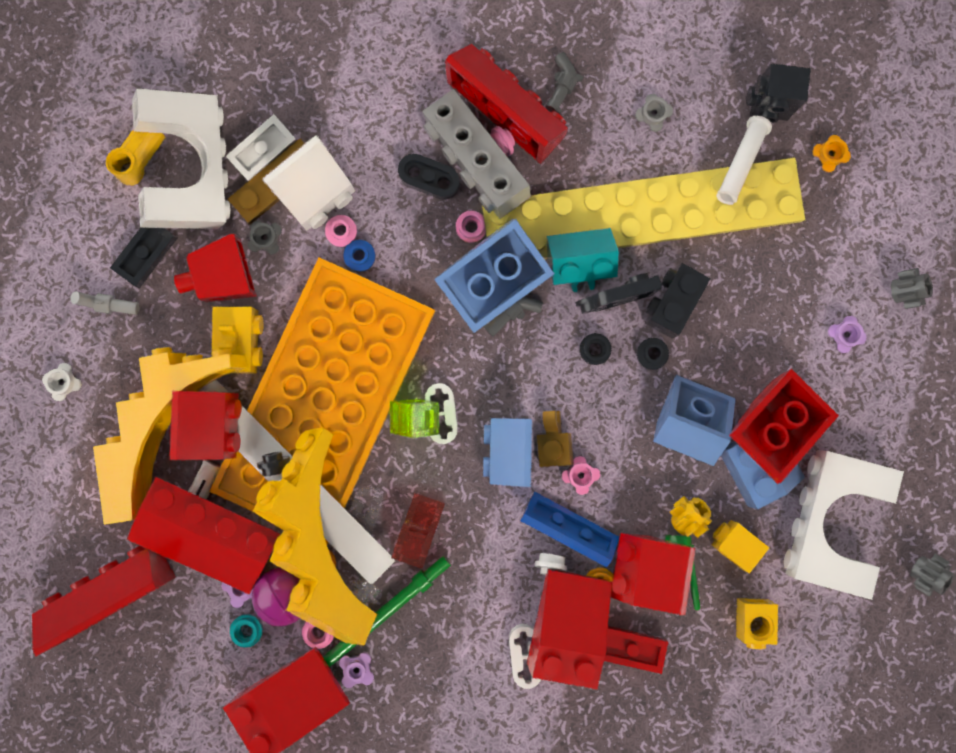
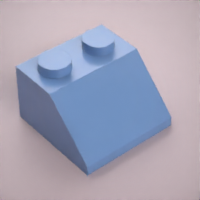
(695, 421)
(509, 452)
(753, 482)

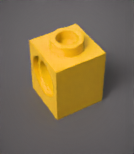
(739, 545)
(750, 609)

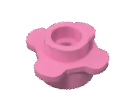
(590, 475)

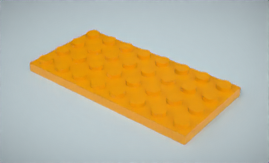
(332, 372)

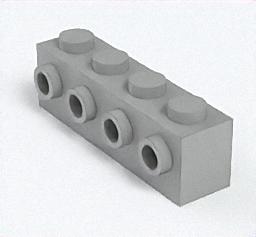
(476, 154)

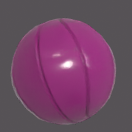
(272, 597)

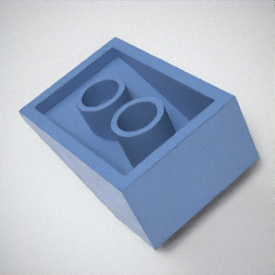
(494, 275)

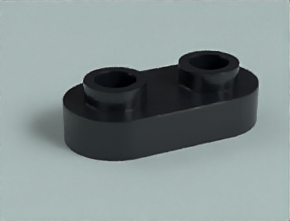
(430, 174)

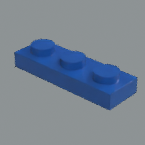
(570, 529)

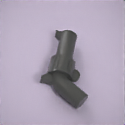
(564, 83)
(513, 312)

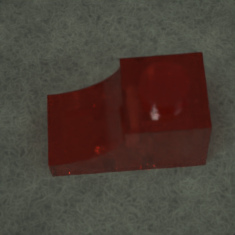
(418, 530)

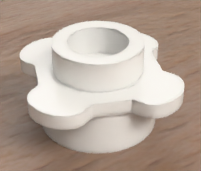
(53, 377)

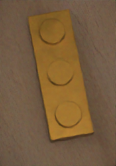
(256, 196)

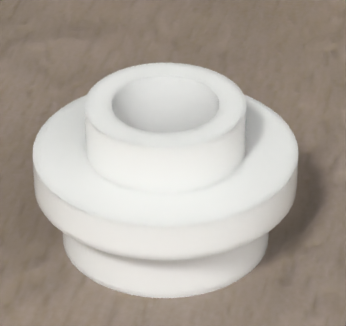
(550, 561)

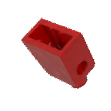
(218, 272)

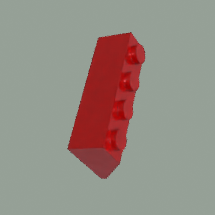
(504, 101)
(202, 535)
(98, 598)

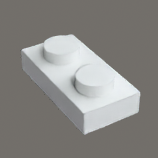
(261, 147)

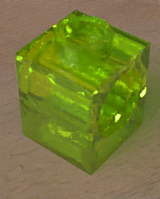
(414, 417)

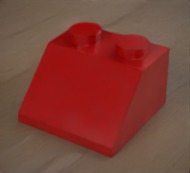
(204, 425)
(653, 573)

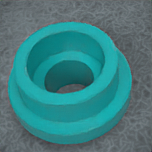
(241, 639)

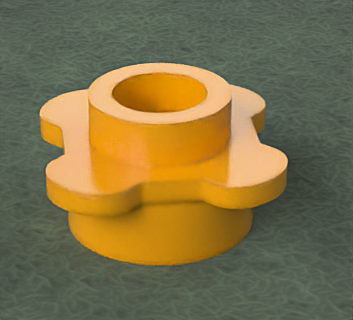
(840, 150)

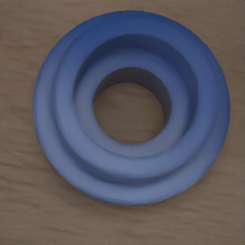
(364, 264)

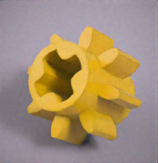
(691, 516)

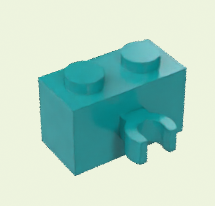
(582, 257)

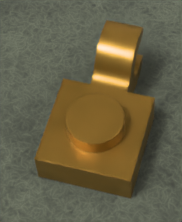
(554, 446)

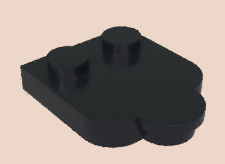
(636, 288)

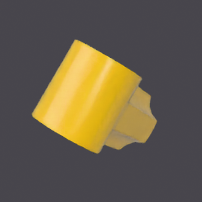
(138, 150)

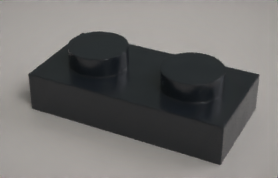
(143, 254)

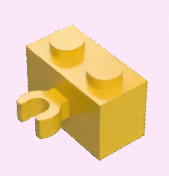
(238, 330)

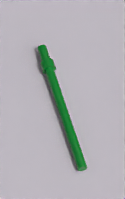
(420, 582)

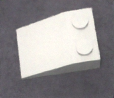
(310, 184)

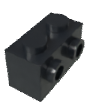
(779, 92)
(677, 301)

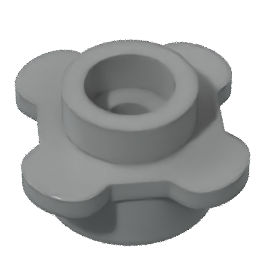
(658, 104)

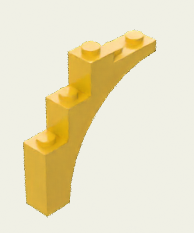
(127, 460)
(302, 549)

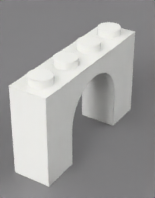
(198, 122)
(811, 556)

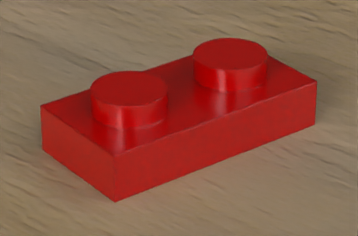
(635, 650)

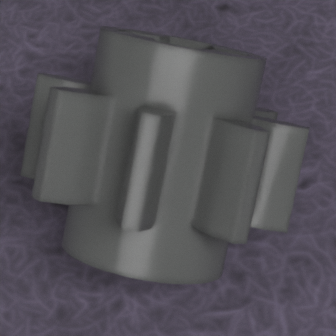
(911, 288)
(932, 575)

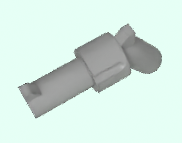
(104, 303)

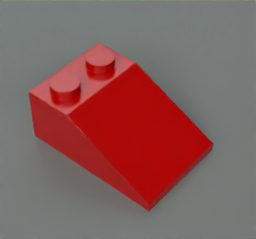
(783, 424)
(570, 629)
(286, 704)

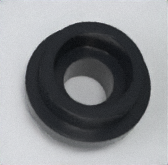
(604, 344)
(645, 360)
(273, 463)

